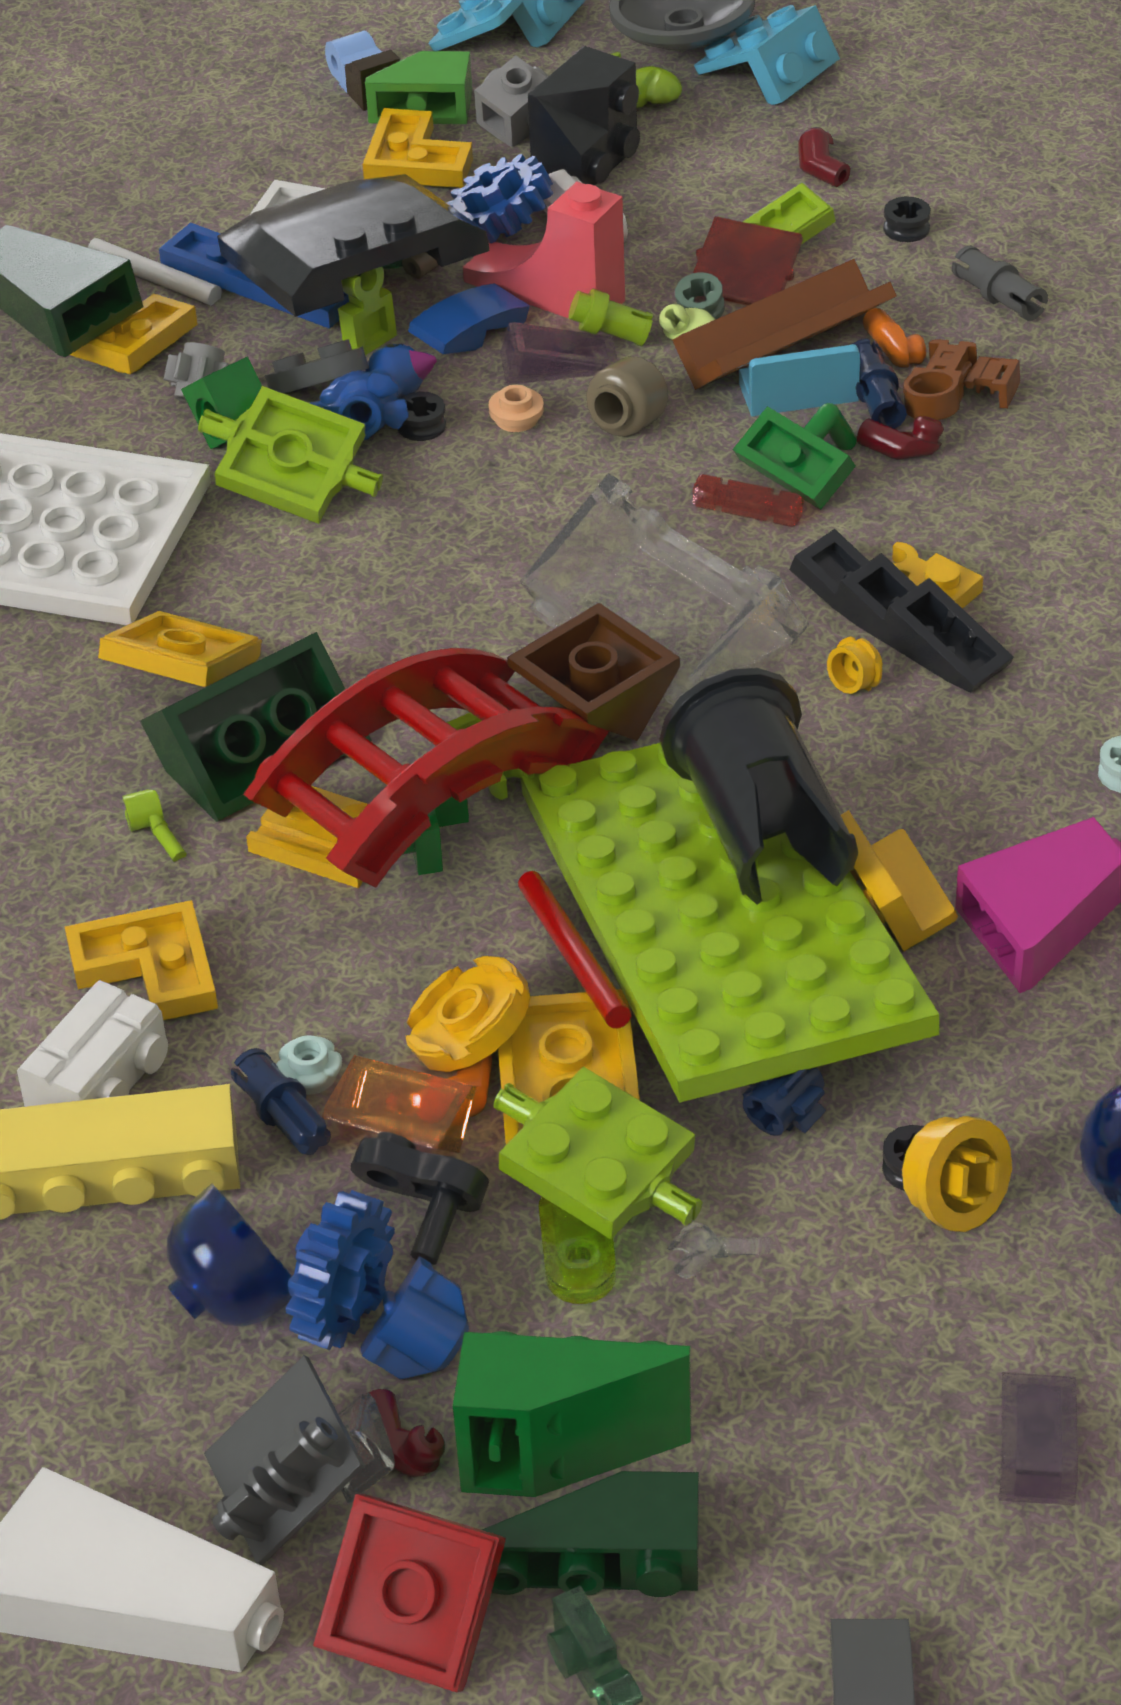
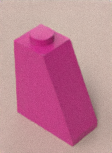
(1040, 897)

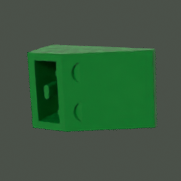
(564, 1409)

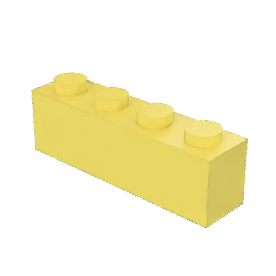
(117, 1150)

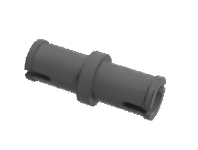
(1000, 283)

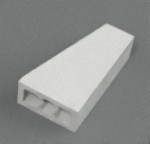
(127, 1582)

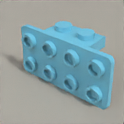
(536, 18)

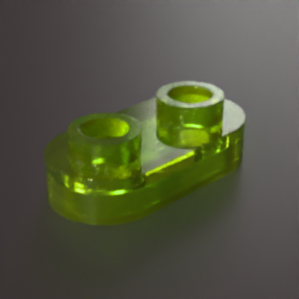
(569, 1239)

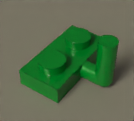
(799, 455)

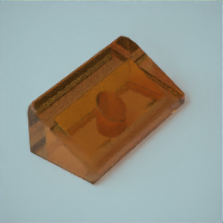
(402, 1102)

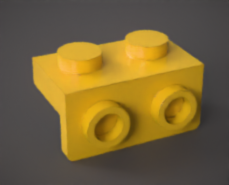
(900, 886)

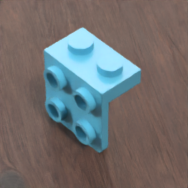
(781, 51)

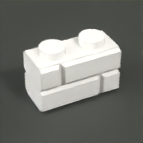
(96, 1049)

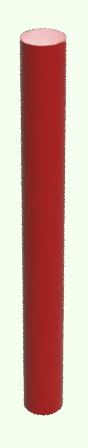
(574, 950)

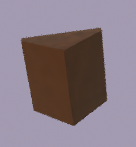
(600, 670)

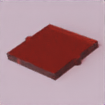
(748, 259)

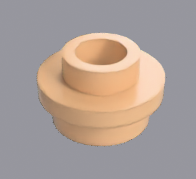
(516, 408)

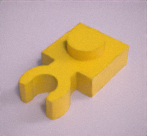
(951, 577)

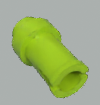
(599, 313)

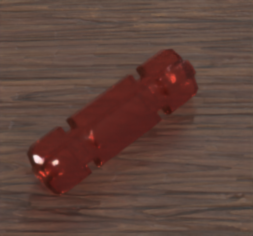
(748, 500)

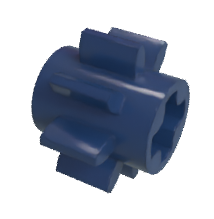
(786, 1102)

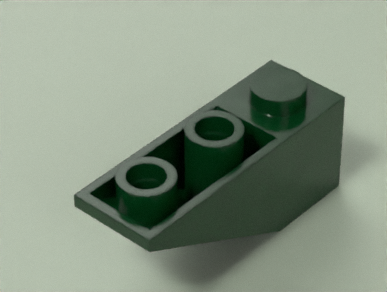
(609, 1535)

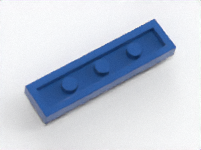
(198, 253)

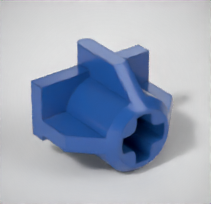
(419, 1324)

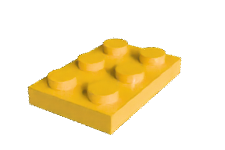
(556, 1042)

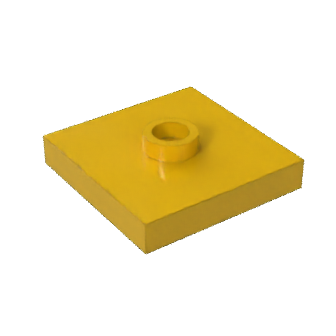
(180, 648)

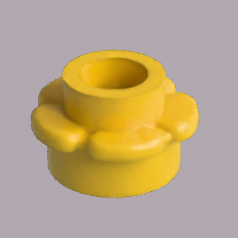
(854, 665)

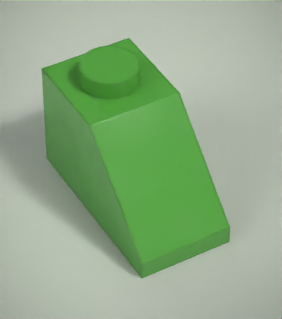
(426, 83)

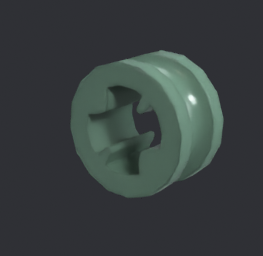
(701, 285)

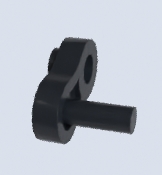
(446, 1182)

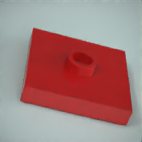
(409, 1592)

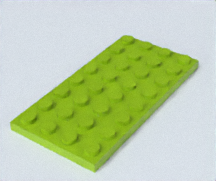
(710, 975)

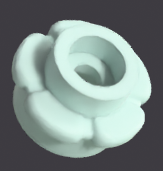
(313, 1074)

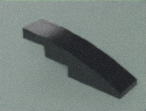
(907, 617)

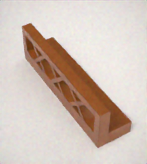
(777, 322)

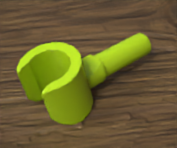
(145, 811)

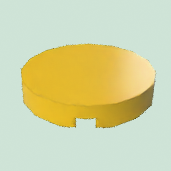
(467, 1014)

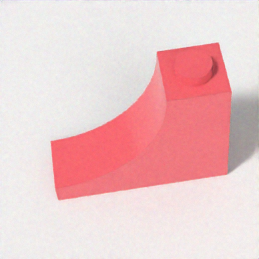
(577, 253)

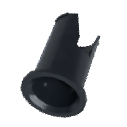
(755, 774)

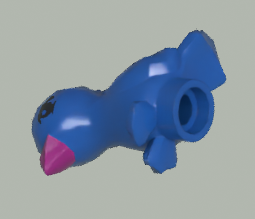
(377, 392)

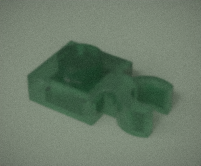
(587, 1649)

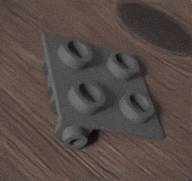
(281, 1462)

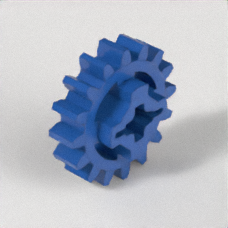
(503, 195)
(340, 1269)

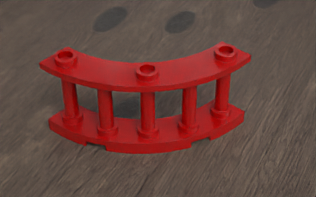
(463, 762)

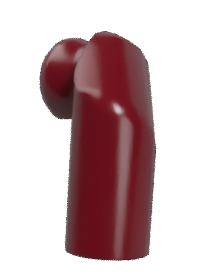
(815, 158)
(902, 444)
(413, 1452)

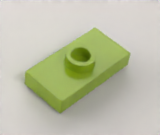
(796, 212)

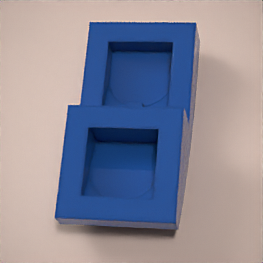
(463, 318)

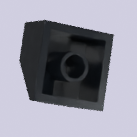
(585, 116)

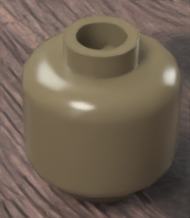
(627, 396)

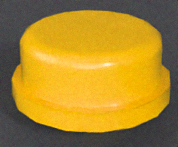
(957, 1171)

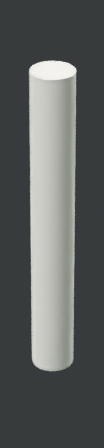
(163, 274)

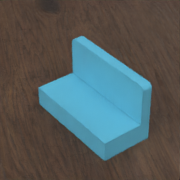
(801, 379)

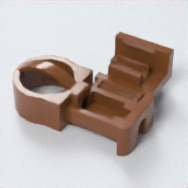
(940, 386)

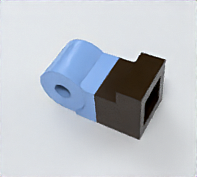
(353, 60)

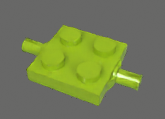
(290, 454)
(597, 1153)

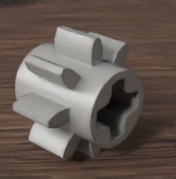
(191, 365)

